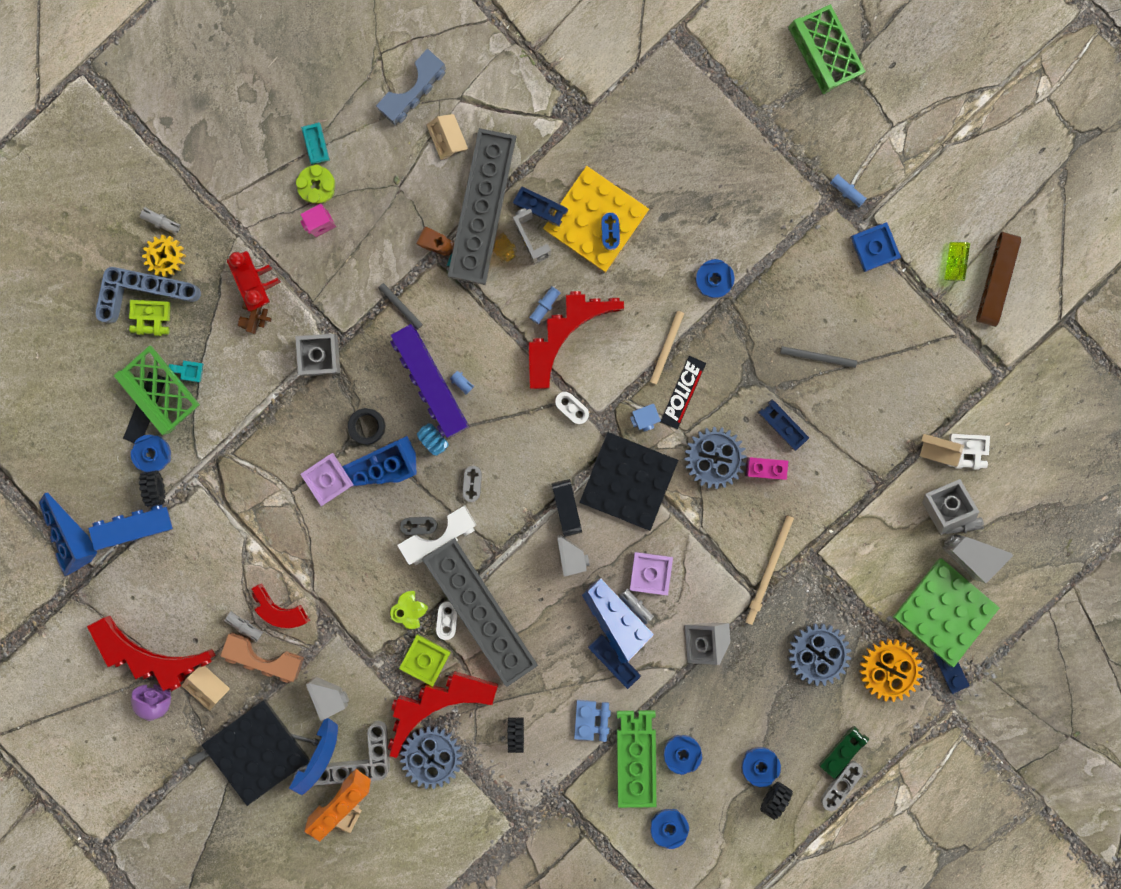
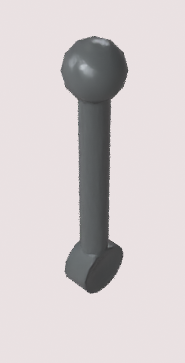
(315, 742)

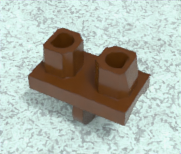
(250, 324)

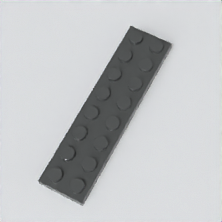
(482, 206)
(480, 612)

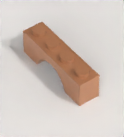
(239, 649)

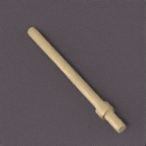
(756, 604)

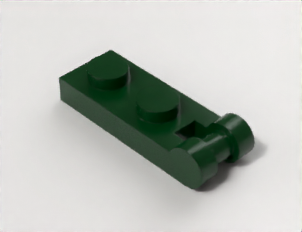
(843, 752)

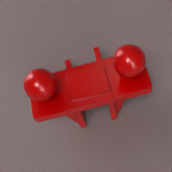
(248, 280)

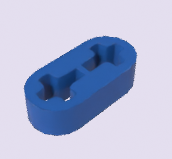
(615, 231)

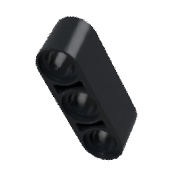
(567, 507)

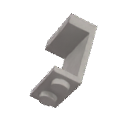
(539, 254)

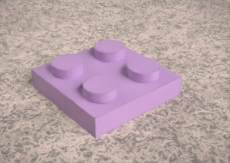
(327, 479)
(651, 573)

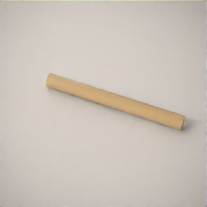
(666, 348)

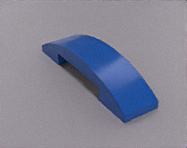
(304, 781)

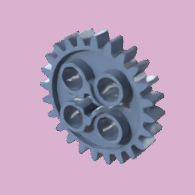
(718, 440)
(829, 641)
(442, 744)

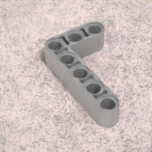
(369, 765)

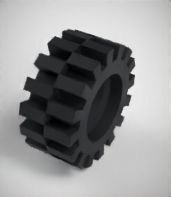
(152, 488)
(515, 735)
(776, 800)

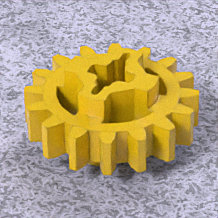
(161, 263)

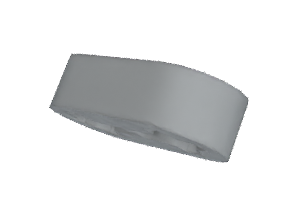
(467, 483)

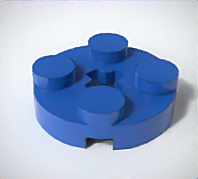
(721, 270)
(161, 456)
(683, 765)
(768, 774)
(667, 839)

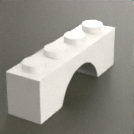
(416, 547)

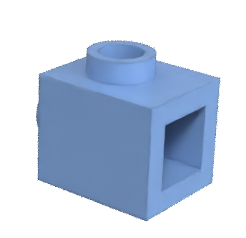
(645, 417)

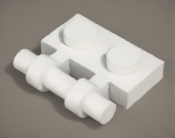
(975, 445)

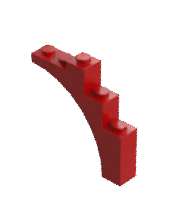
(559, 328)
(118, 650)
(461, 689)

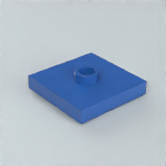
(875, 247)

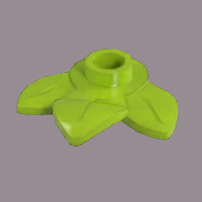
(411, 610)

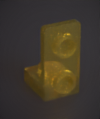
(504, 248)

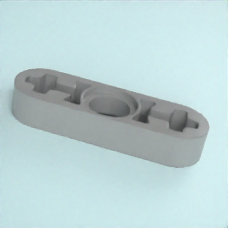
(833, 786)

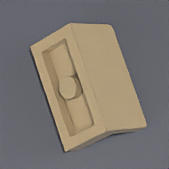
(446, 136)
(941, 450)
(205, 687)

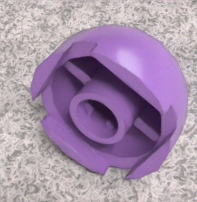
(150, 702)

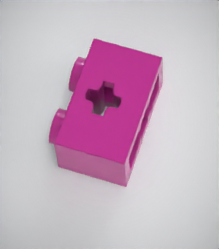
(317, 220)
(766, 468)

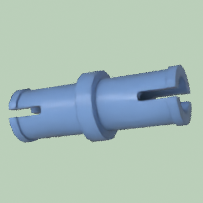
(848, 190)
(544, 305)

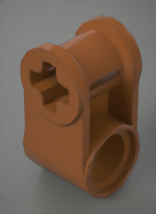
(436, 242)

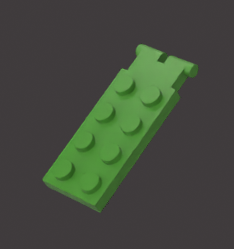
(636, 759)

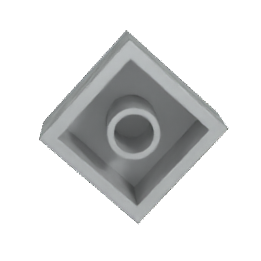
(317, 354)
(950, 507)

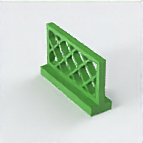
(812, 52)
(148, 403)

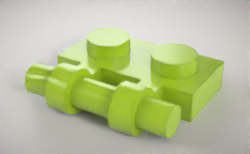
(152, 311)

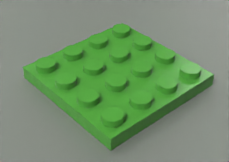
(946, 612)

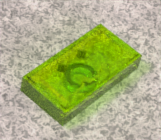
(957, 261)

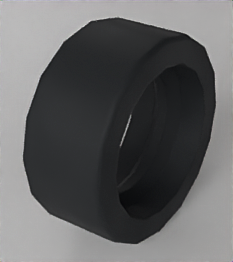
(352, 423)

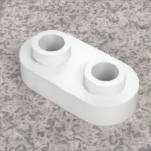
(572, 407)
(446, 620)

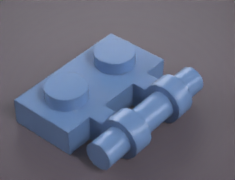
(585, 720)

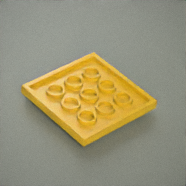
(586, 205)

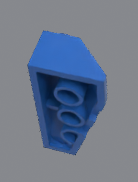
(385, 465)
(71, 541)

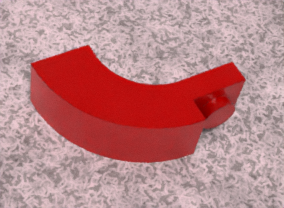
(276, 615)

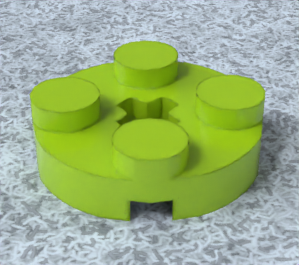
(311, 174)

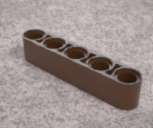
(998, 279)

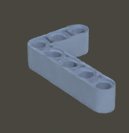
(142, 285)

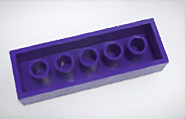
(430, 381)

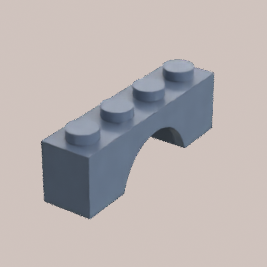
(396, 106)

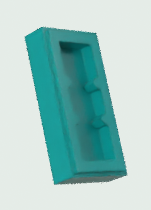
(315, 143)

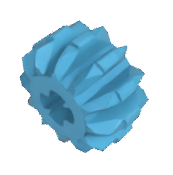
(432, 439)

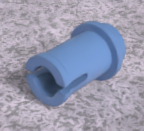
(461, 382)

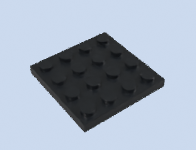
(628, 481)
(255, 752)

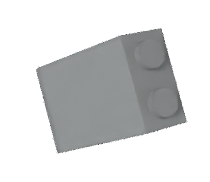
(975, 557)

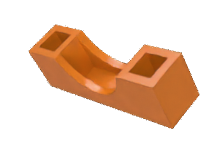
(325, 818)

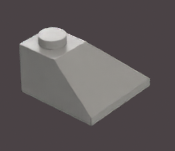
(572, 557)
(707, 642)
(327, 697)

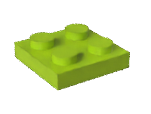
(425, 660)

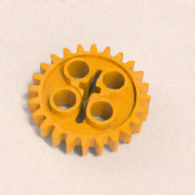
(883, 685)

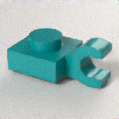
(189, 371)

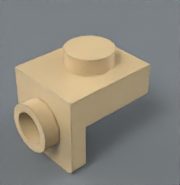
(349, 820)

